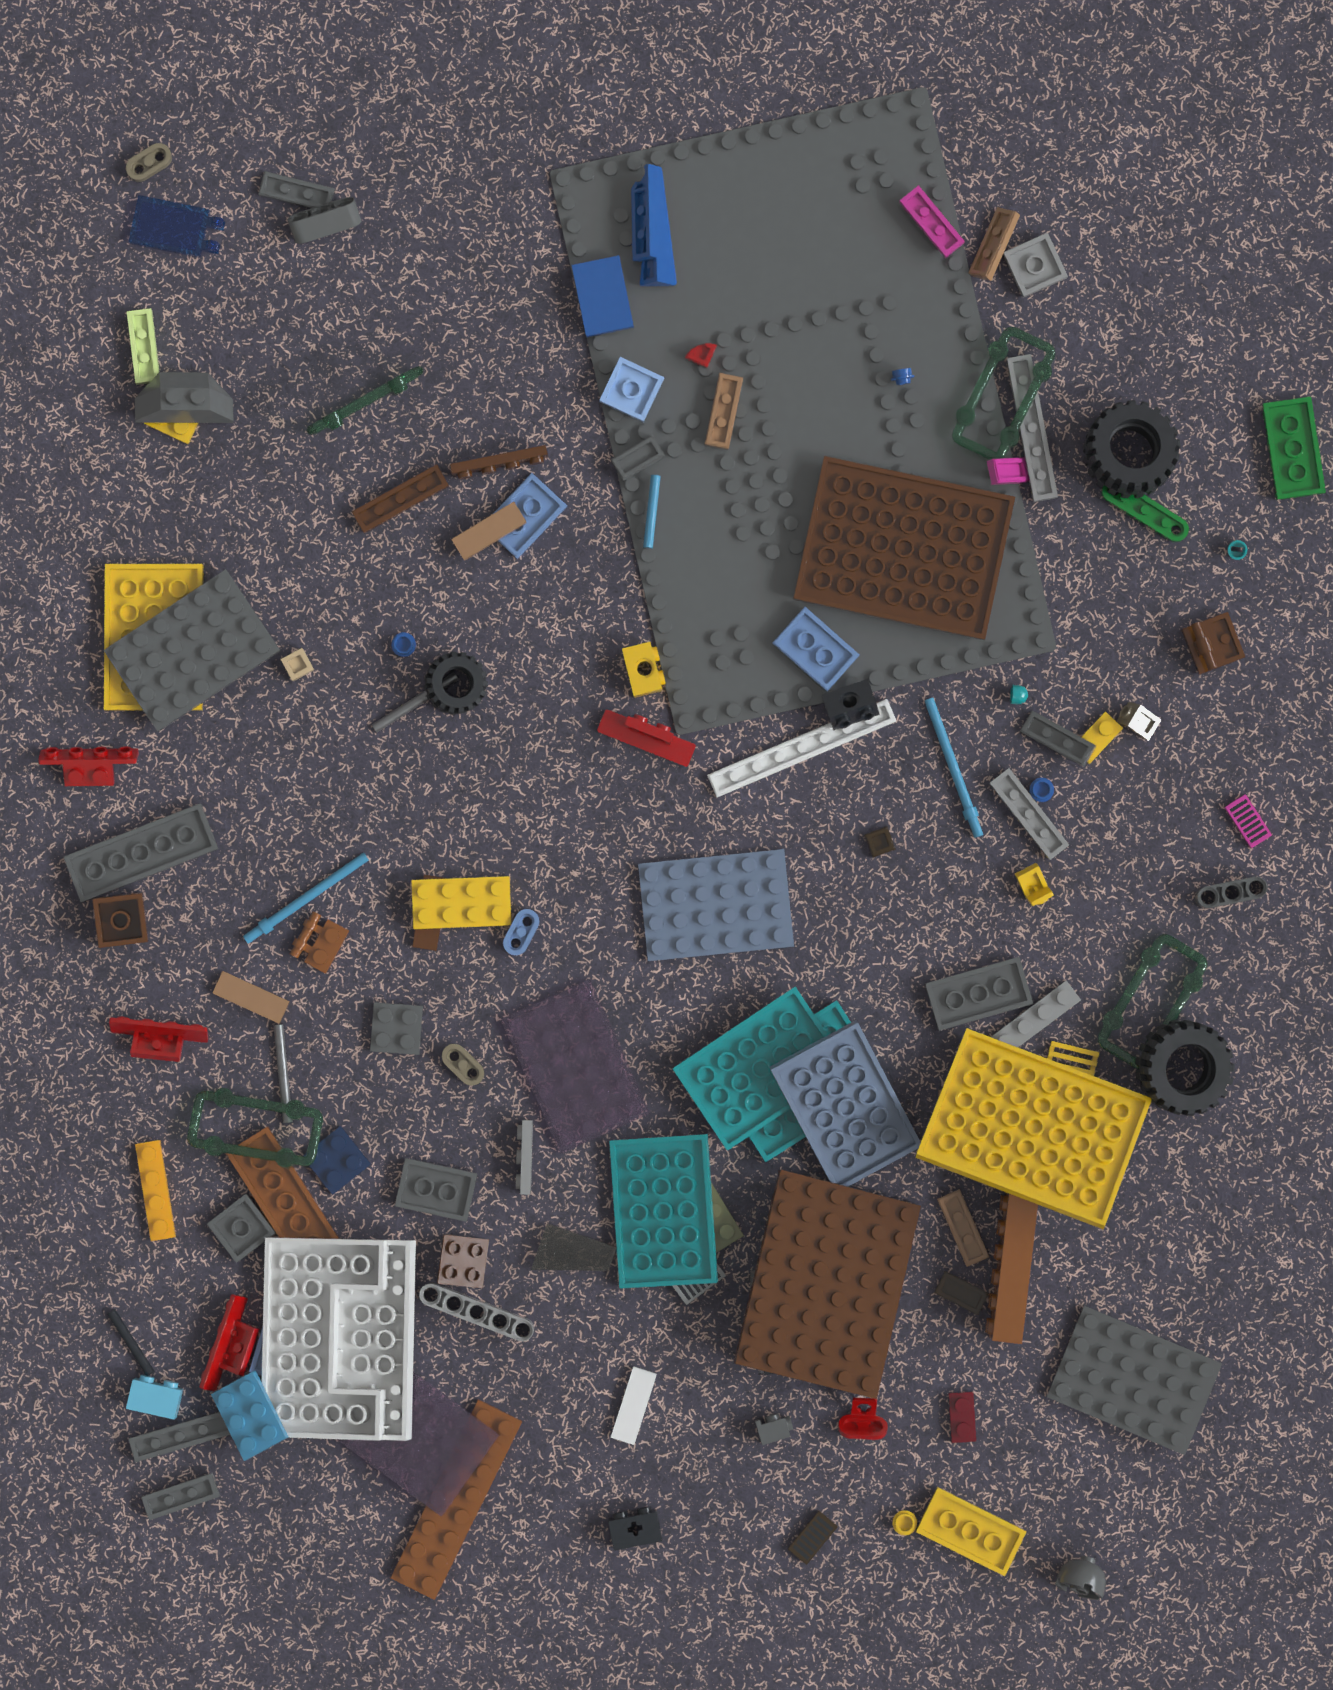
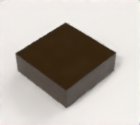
(880, 842)

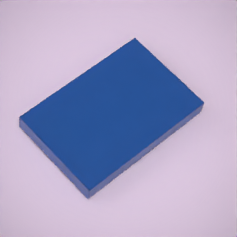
(602, 296)

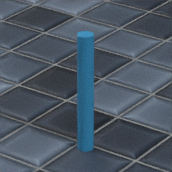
(651, 511)

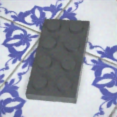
(978, 993)

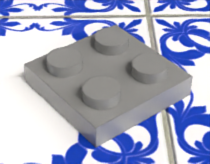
(1035, 265)

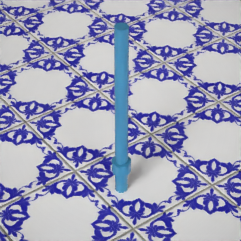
(970, 813)
(266, 925)

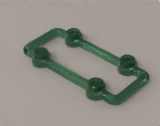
(998, 352)
(395, 385)
(1150, 958)
(284, 1157)

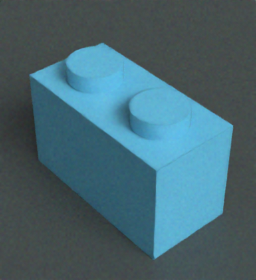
(155, 1397)

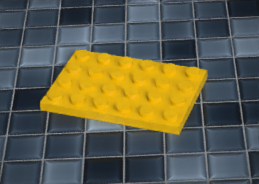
(132, 598)

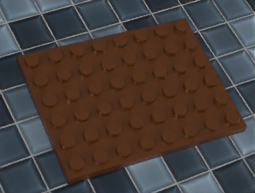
(904, 548)
(827, 1284)

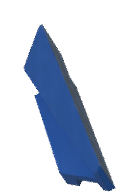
(651, 230)

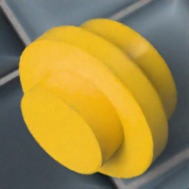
(904, 1522)

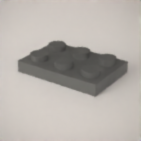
(436, 1189)

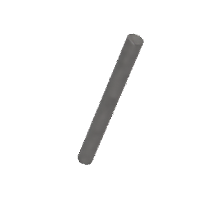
(410, 705)
(282, 1068)

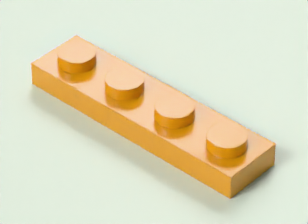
(155, 1190)

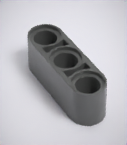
(324, 220)
(1241, 887)

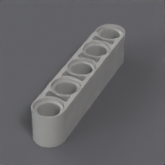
(464, 1311)

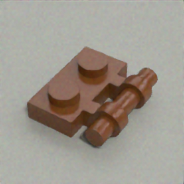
(326, 945)

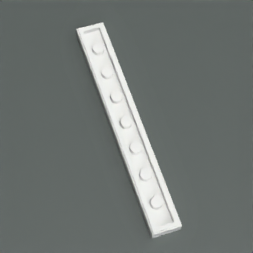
(795, 751)

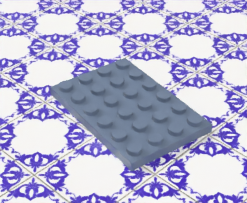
(716, 905)
(845, 1105)

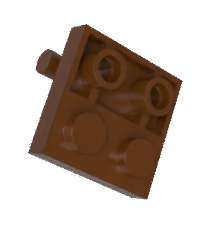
(1213, 643)

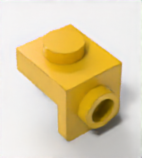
(1033, 885)

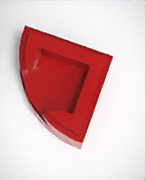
(701, 354)

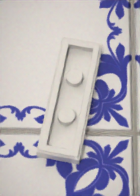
(633, 1405)

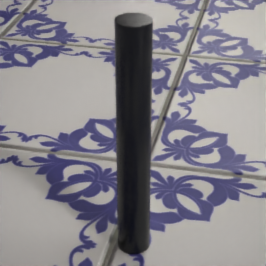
(130, 1342)

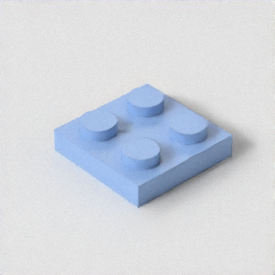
(631, 389)

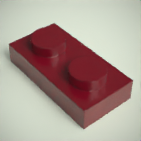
(962, 1417)

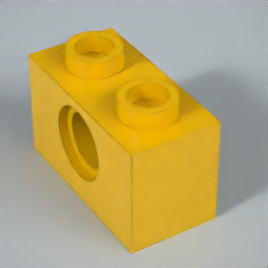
(637, 655)

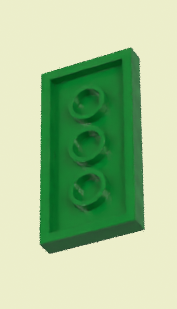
(1293, 448)

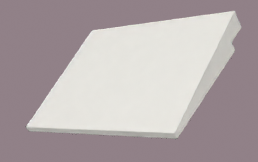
(340, 1336)

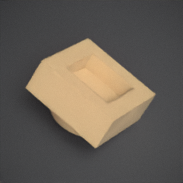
(297, 664)

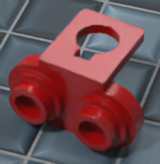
(861, 1423)

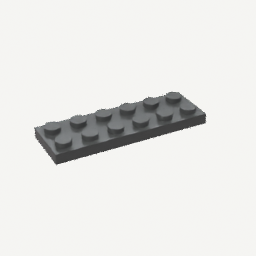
(141, 853)

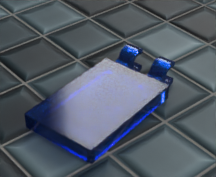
(173, 227)

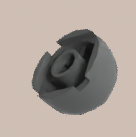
(1083, 1578)

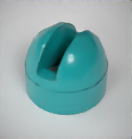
(1236, 554)
(1018, 694)

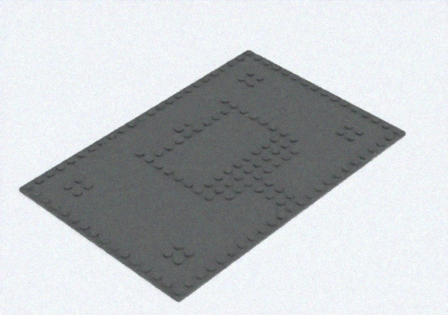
(813, 297)

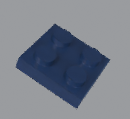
(338, 1160)

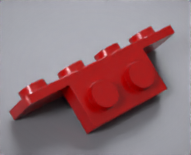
(647, 737)
(88, 766)
(157, 1039)
(232, 1345)

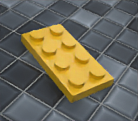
(461, 902)
(971, 1531)

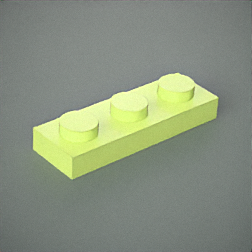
(143, 345)

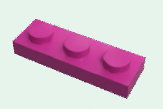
(931, 221)

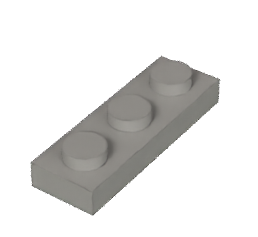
(524, 1157)

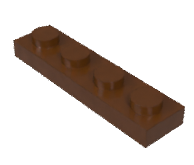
(488, 464)
(400, 499)

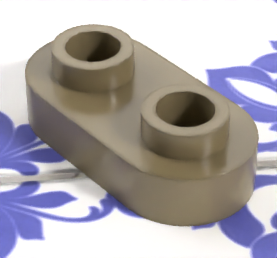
(148, 161)
(463, 1064)

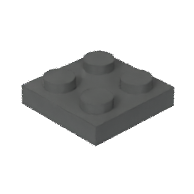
(396, 1028)
(241, 1228)

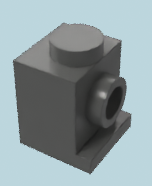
(774, 1428)

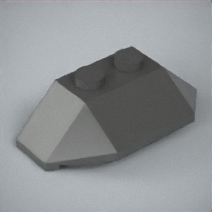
(183, 399)

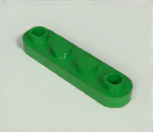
(1149, 514)

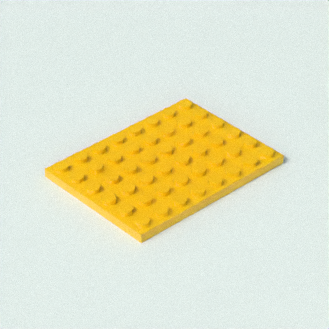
(1034, 1128)

